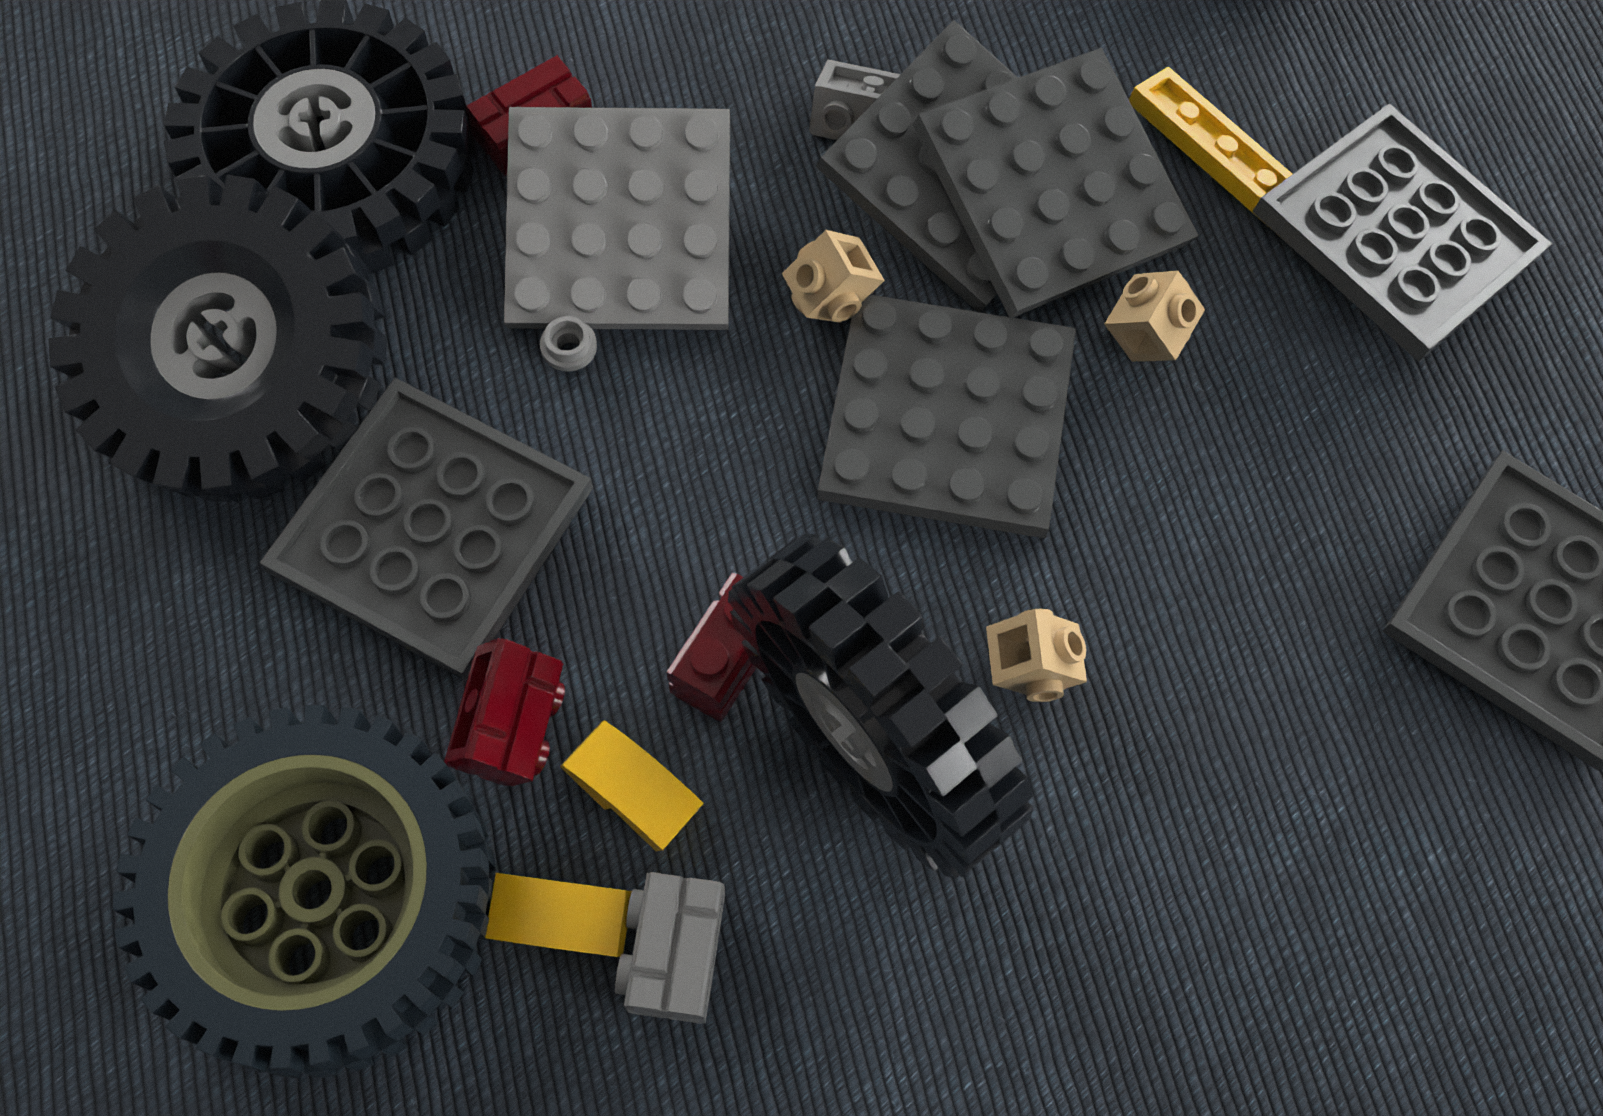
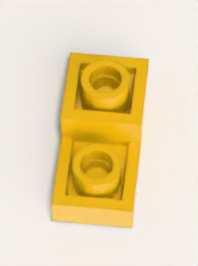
(632, 785)
(558, 915)

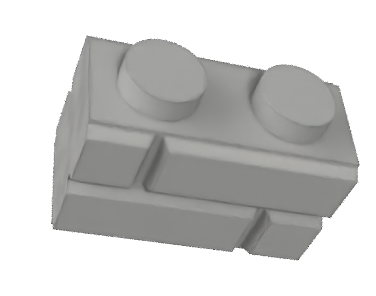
(672, 947)

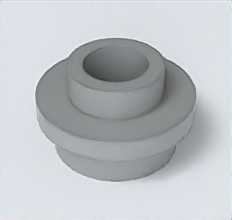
(568, 330)

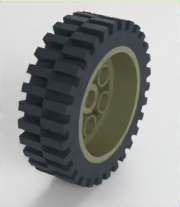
(205, 875)

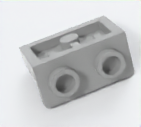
(844, 95)

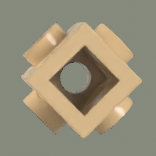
(832, 277)
(1155, 316)
(1036, 654)

